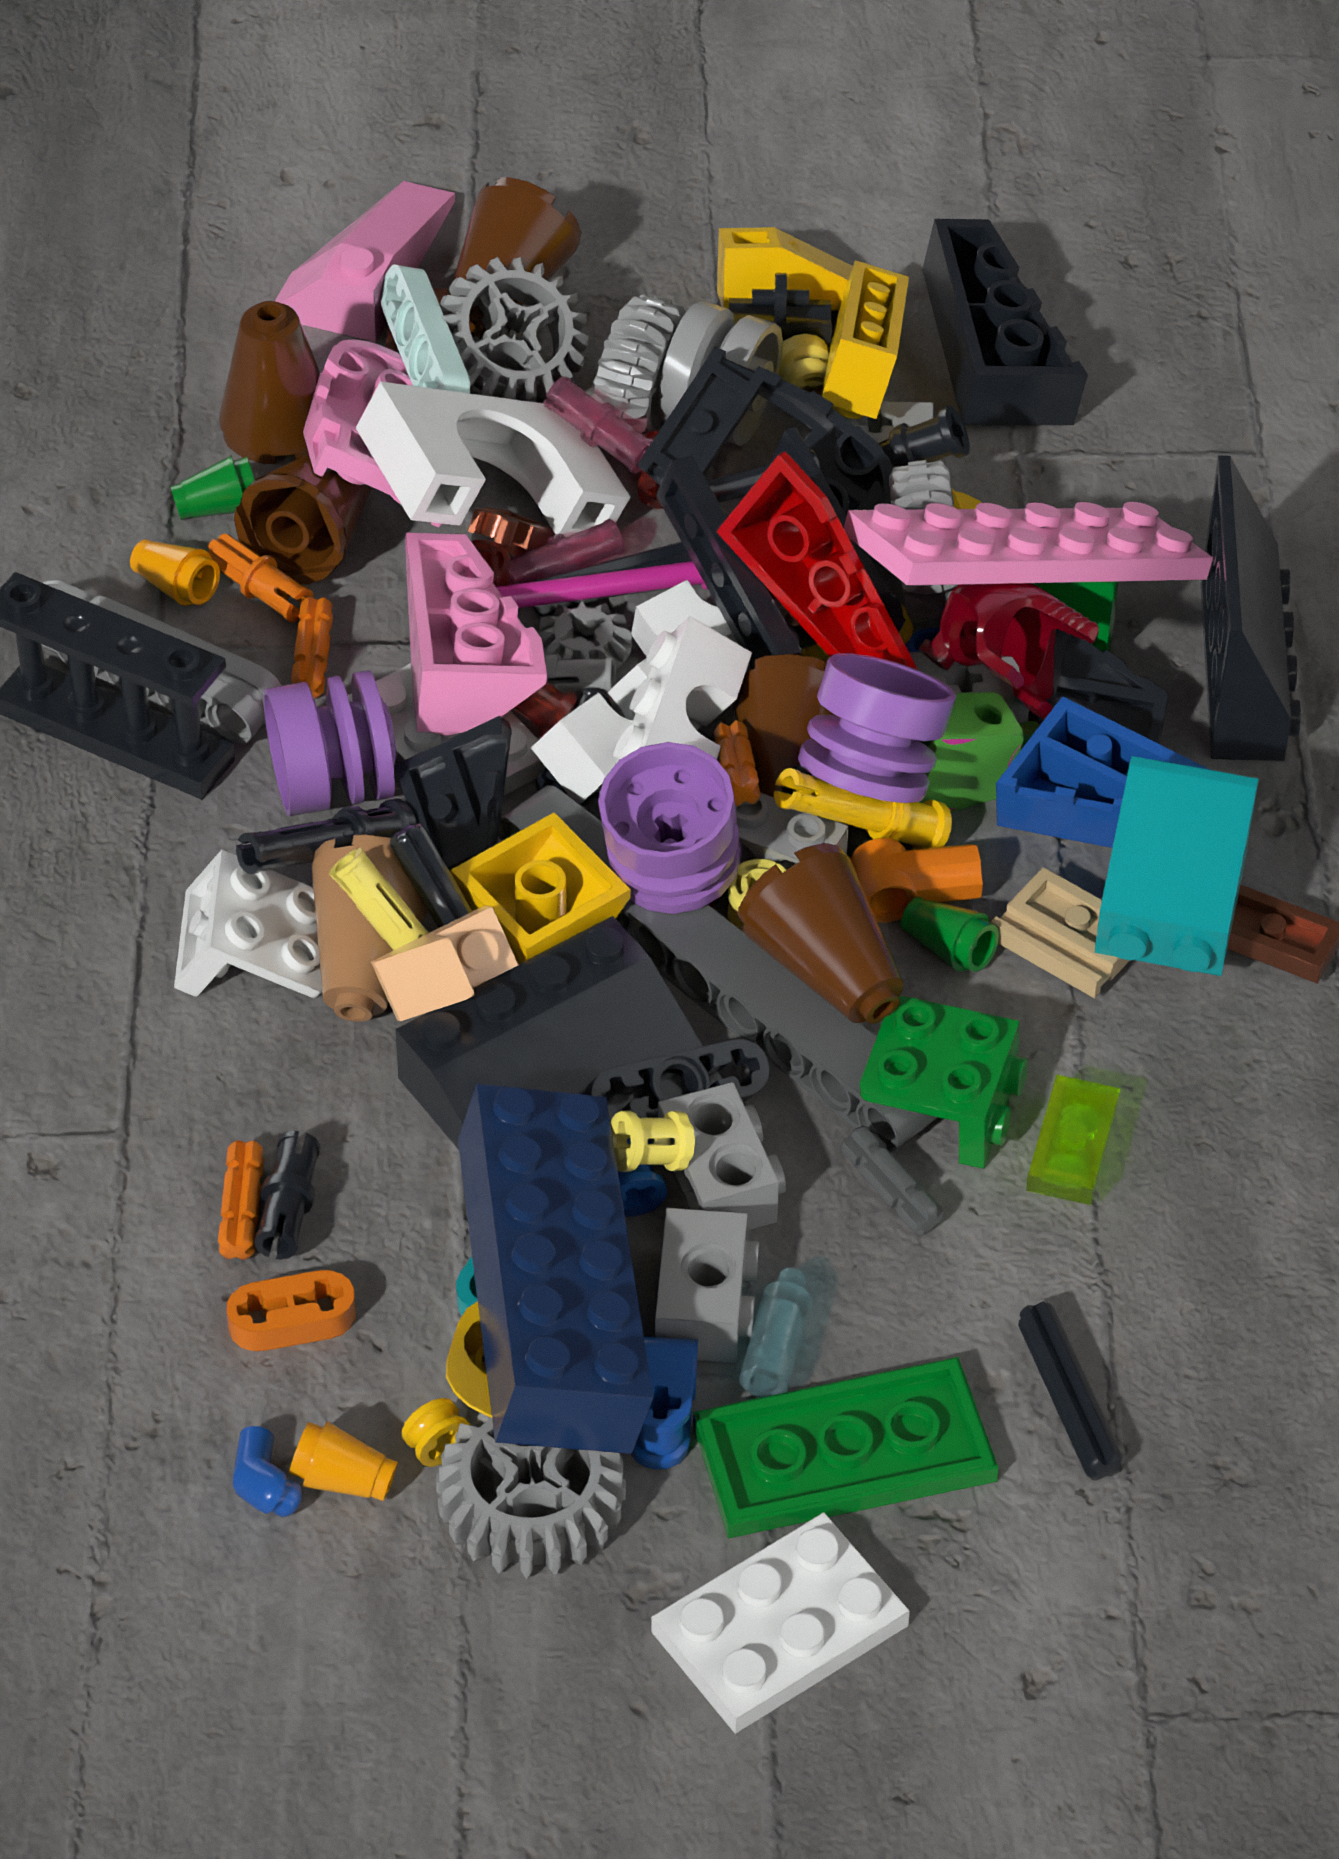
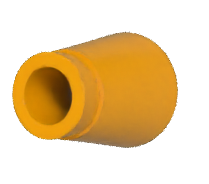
(178, 571)
(341, 1463)

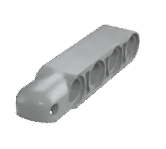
(229, 707)

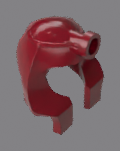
(1007, 621)

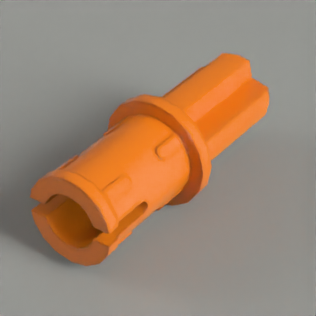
(258, 576)

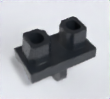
(787, 309)

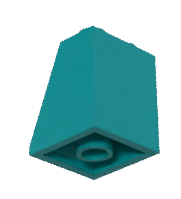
(1176, 866)

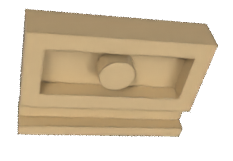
(1057, 931)

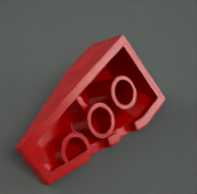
(809, 564)

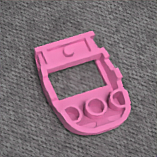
(338, 404)

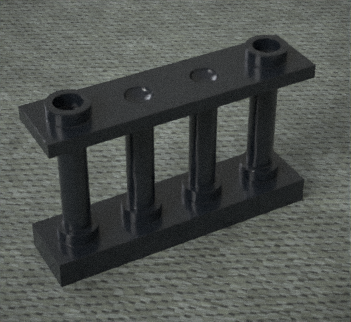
(741, 597)
(99, 720)

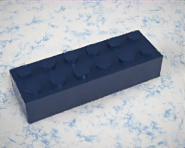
(553, 1271)

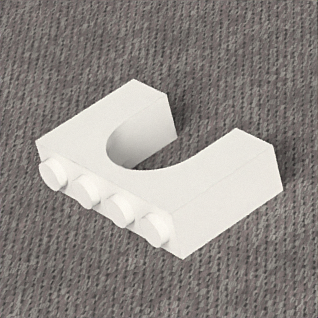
(428, 443)

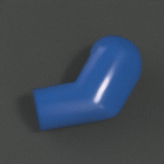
(259, 1480)

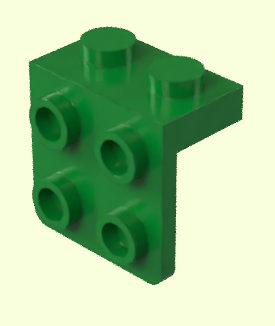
(950, 1068)

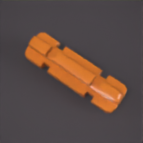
(312, 644)
(738, 761)
(240, 1199)

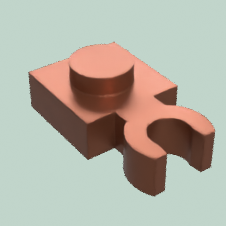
(510, 529)

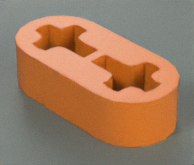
(291, 1310)

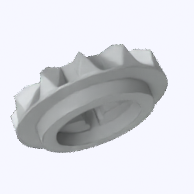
(609, 632)

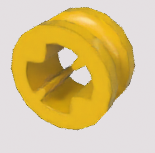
(431, 1429)

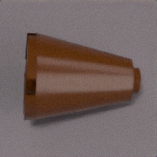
(515, 222)
(269, 385)
(300, 518)
(776, 709)
(825, 932)

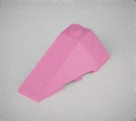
(344, 279)
(465, 638)

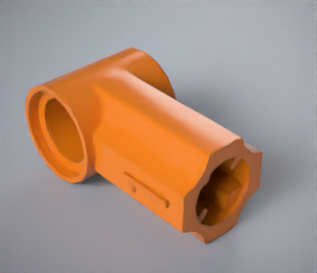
(898, 875)

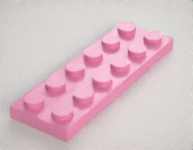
(1026, 544)

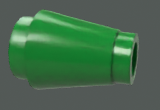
(214, 489)
(952, 933)

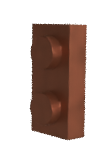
(1283, 934)

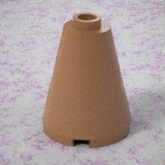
(345, 935)

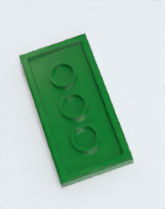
(844, 1447)

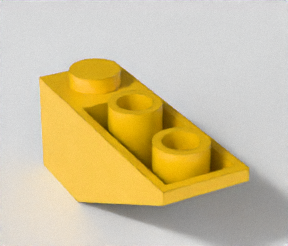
(754, 255)

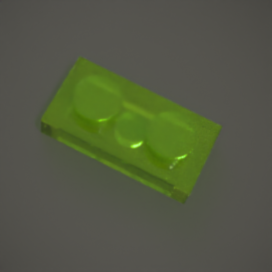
(1073, 1139)

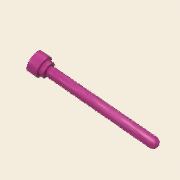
(602, 584)

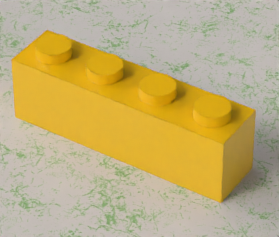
(865, 341)

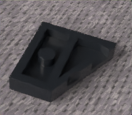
(1106, 687)
(460, 790)

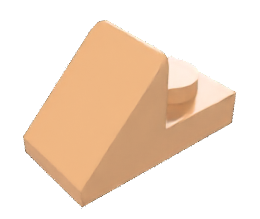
(444, 964)

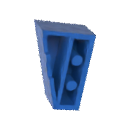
(1074, 776)

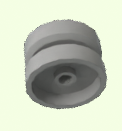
(748, 343)

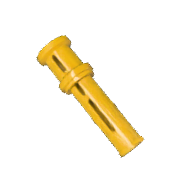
(912, 823)

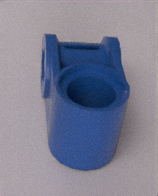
(667, 1426)

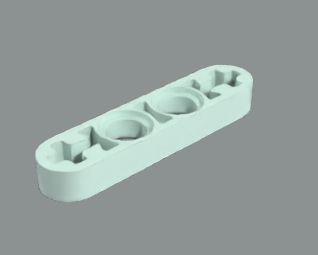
(421, 332)

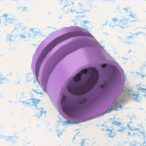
(876, 727)
(329, 742)
(670, 827)

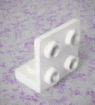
(250, 923)

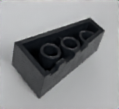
(993, 336)

